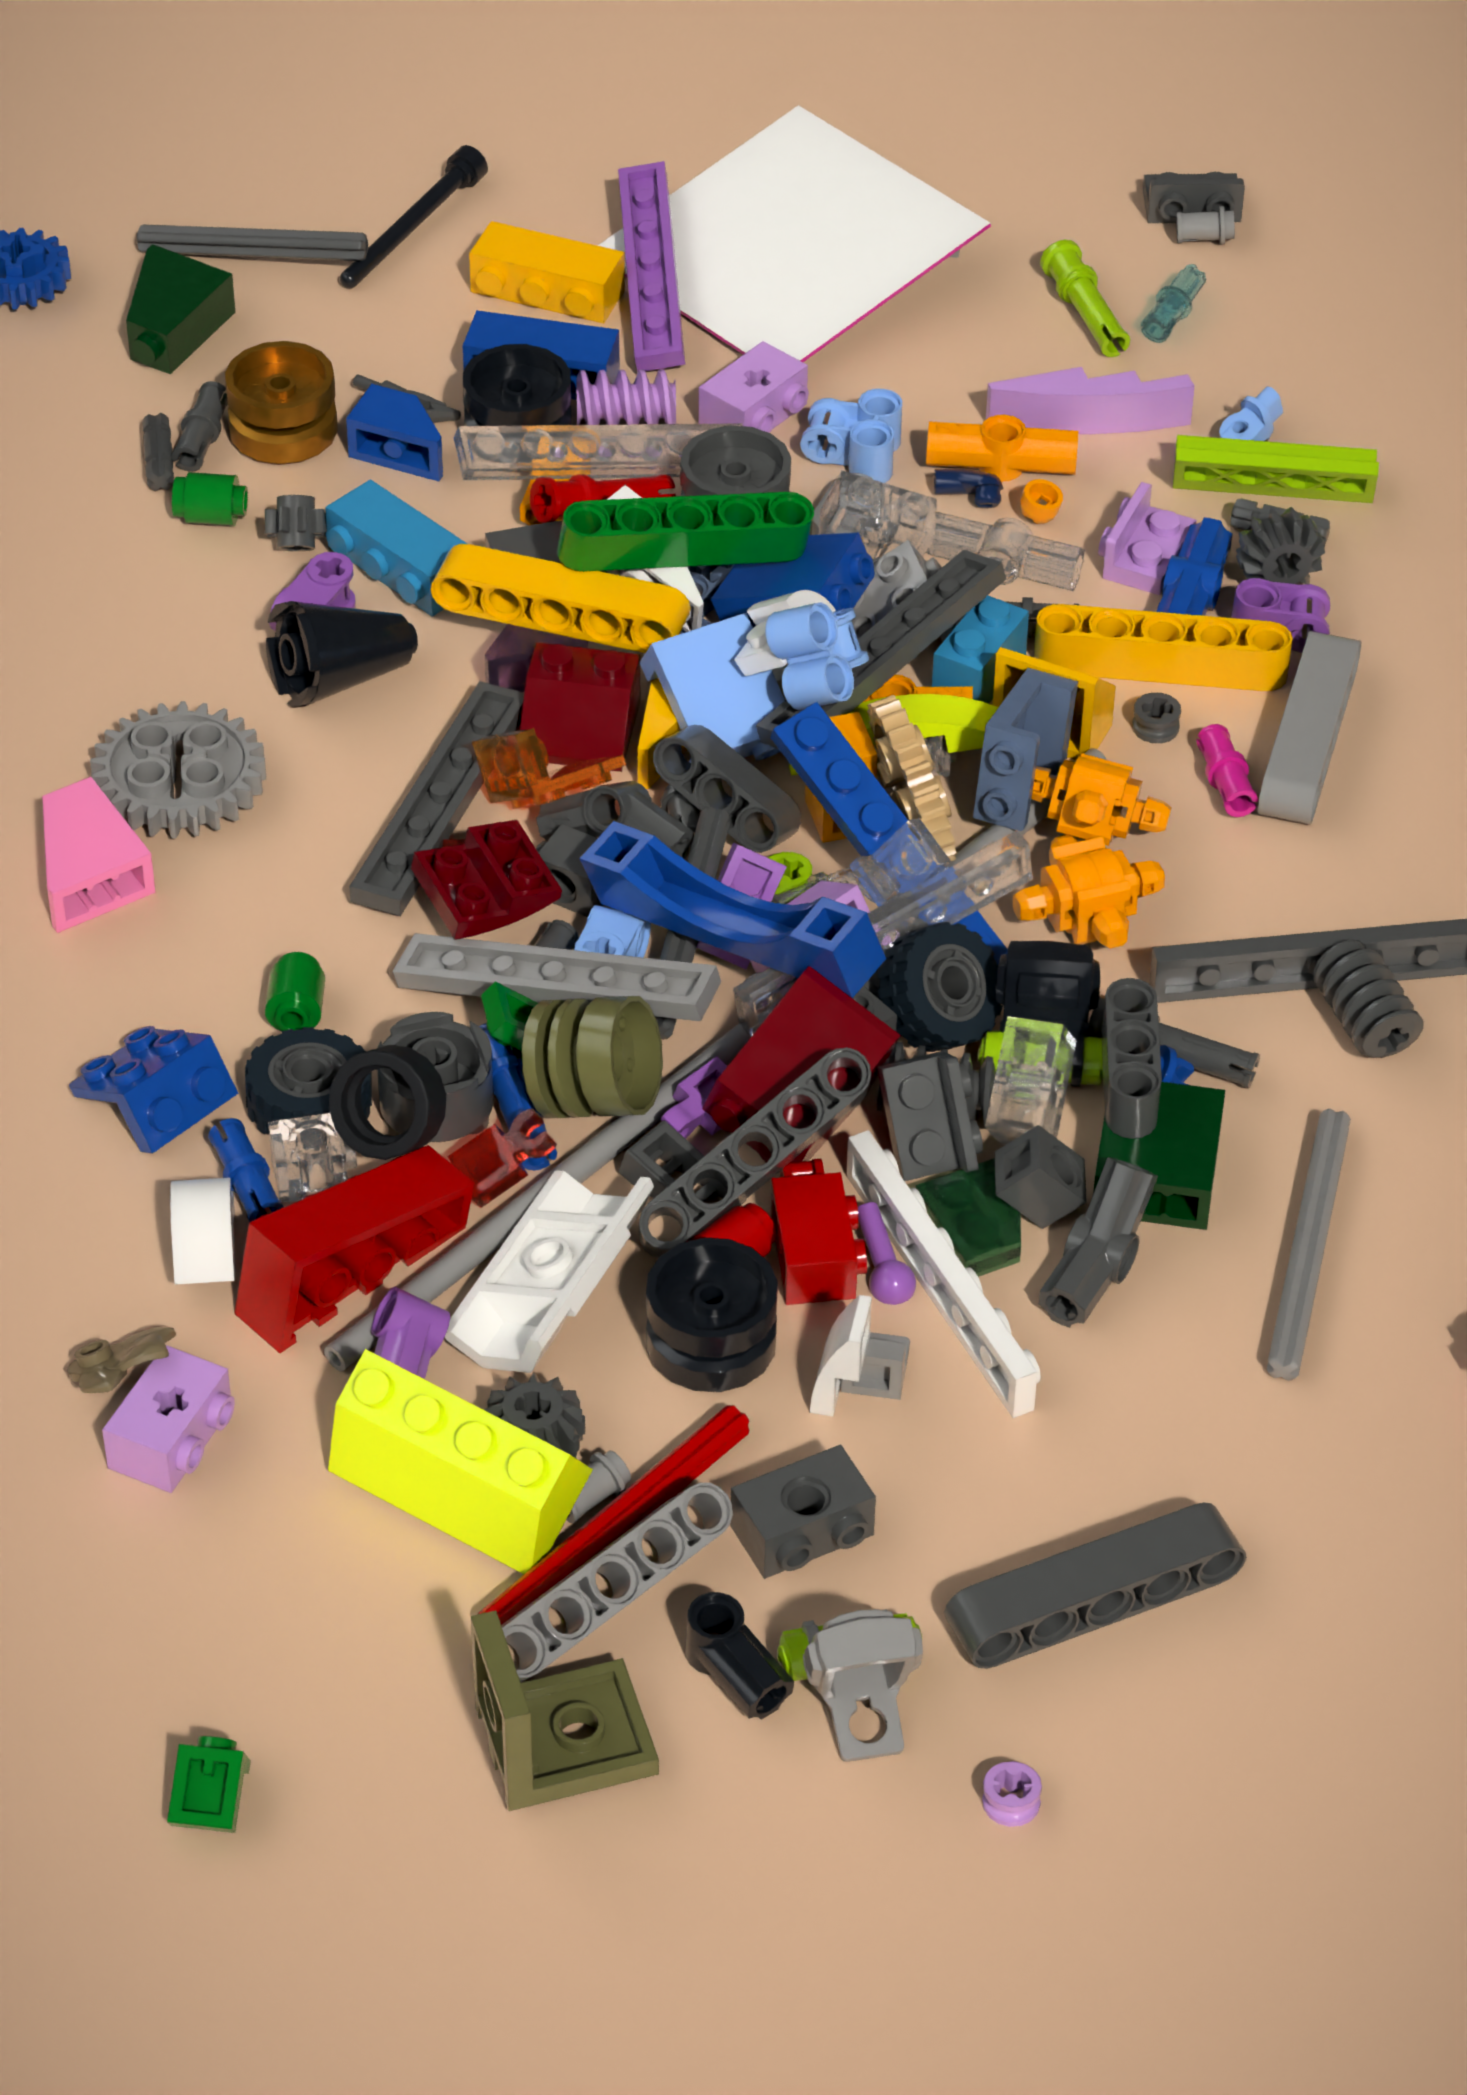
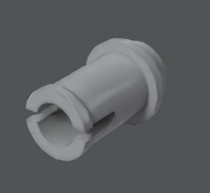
(1205, 226)
(606, 1478)

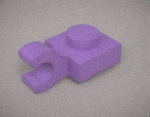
(691, 1096)

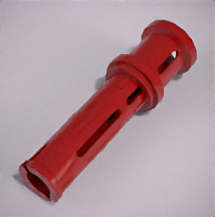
(552, 497)

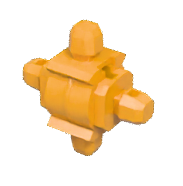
(1097, 799)
(1088, 891)

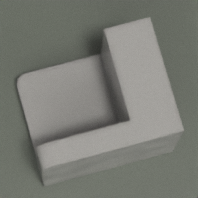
(882, 1367)

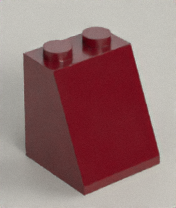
(794, 1037)

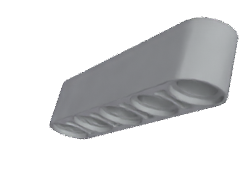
(1309, 728)
(625, 1568)

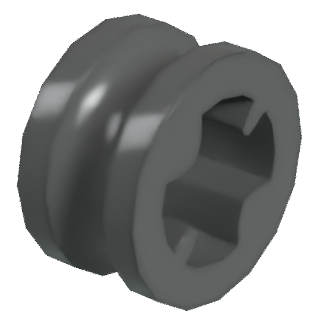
(1153, 729)

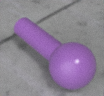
(891, 1280)

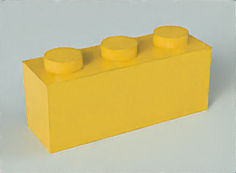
(547, 272)

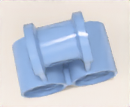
(857, 433)
(819, 653)

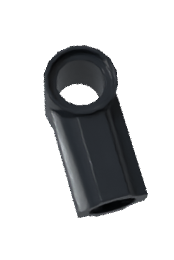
(735, 1656)

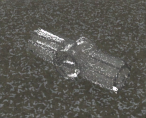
(1011, 544)

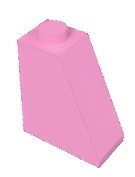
(91, 856)

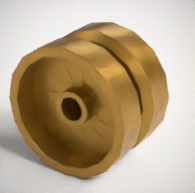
(281, 402)

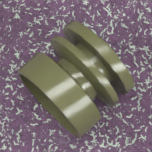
(592, 1057)

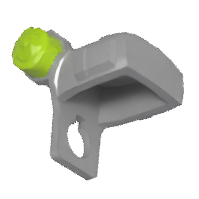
(852, 1661)

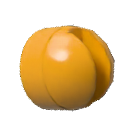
(1032, 495)

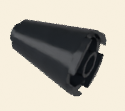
(333, 648)

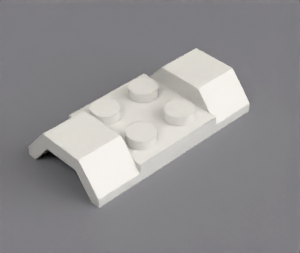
(543, 1272)

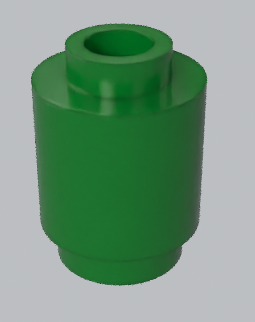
(209, 498)
(295, 992)

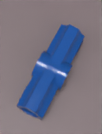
(1196, 575)

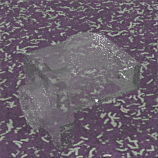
(900, 863)

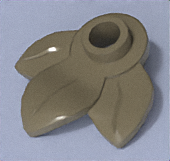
(103, 1366)

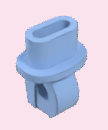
(1255, 418)

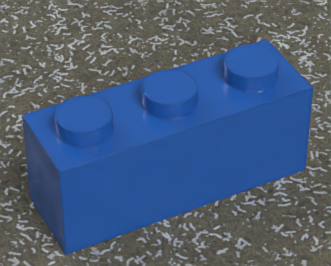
(577, 344)

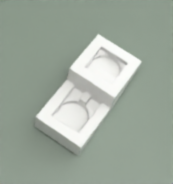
(842, 1355)

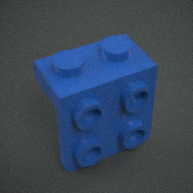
(159, 1083)

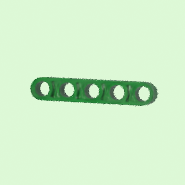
(684, 531)

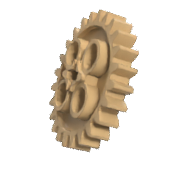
(907, 769)

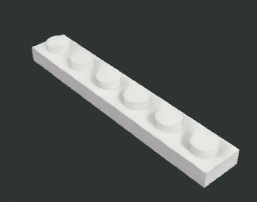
(947, 1282)

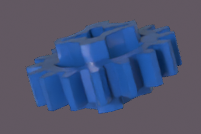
(31, 267)

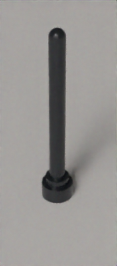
(463, 170)

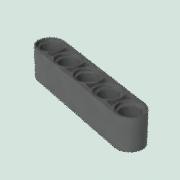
(765, 1127)
(1094, 1585)

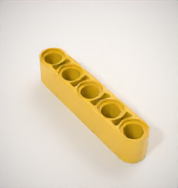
(558, 599)
(1165, 647)

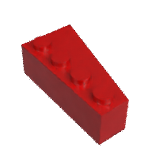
(346, 1241)

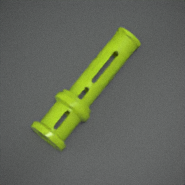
(1078, 286)

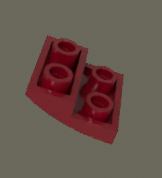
(486, 880)

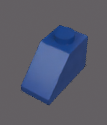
(395, 433)

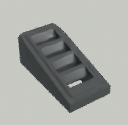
(678, 1153)

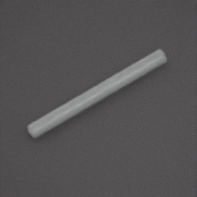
(1308, 1245)

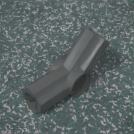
(595, 811)
(1099, 1244)

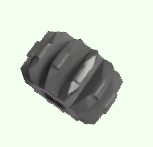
(1281, 548)
(541, 1411)

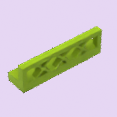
(1275, 469)

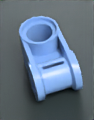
(614, 933)

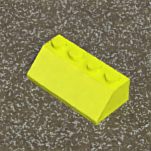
(452, 1463)

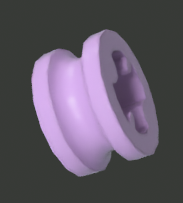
(1011, 1809)

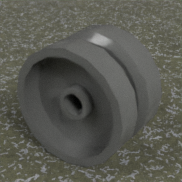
(734, 463)

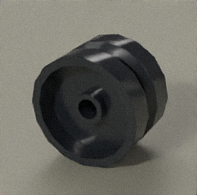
(517, 387)
(711, 1314)

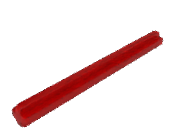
(627, 1509)

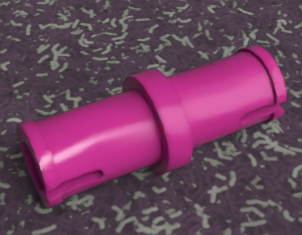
(1227, 770)

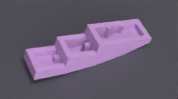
(1094, 404)

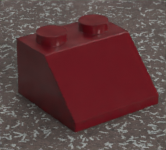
(581, 701)

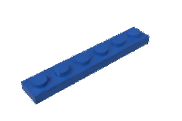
(851, 792)

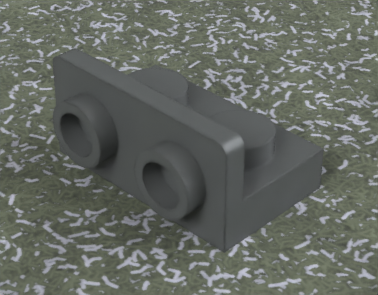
(1190, 193)
(930, 1115)

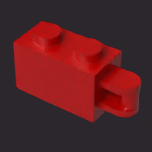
(815, 1234)

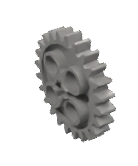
(218, 768)

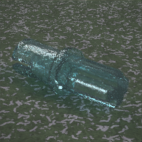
(1173, 304)

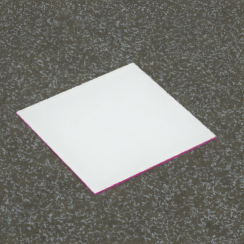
(804, 236)

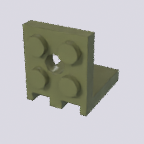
(529, 1718)

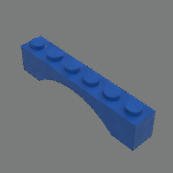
(653, 883)

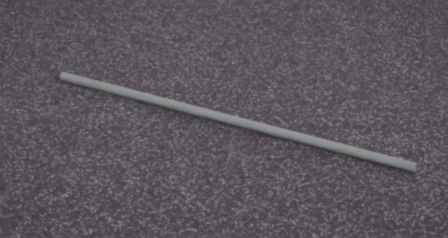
(588, 1158)

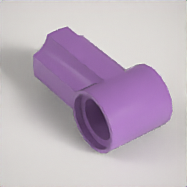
(408, 1330)

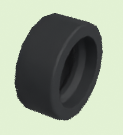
(349, 1115)

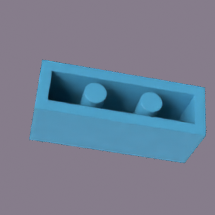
(390, 541)

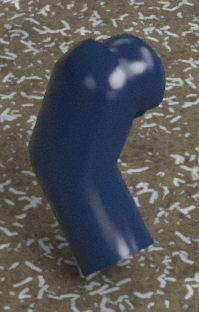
(969, 481)

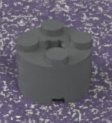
(460, 1057)

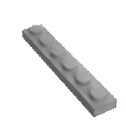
(548, 973)

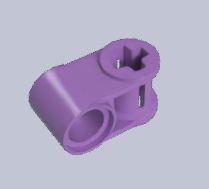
(321, 582)
(1284, 605)

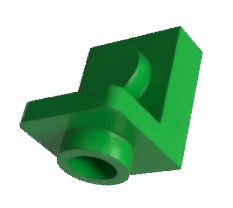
(507, 1015)
(208, 1785)

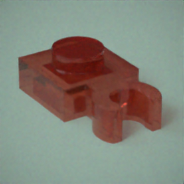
(496, 1158)

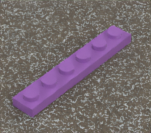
(651, 267)

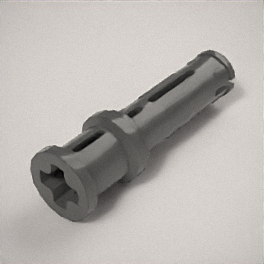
(1201, 1052)

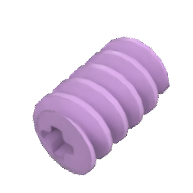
(625, 399)

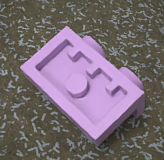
(1142, 542)

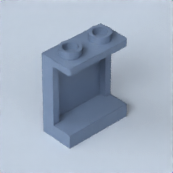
(1023, 733)

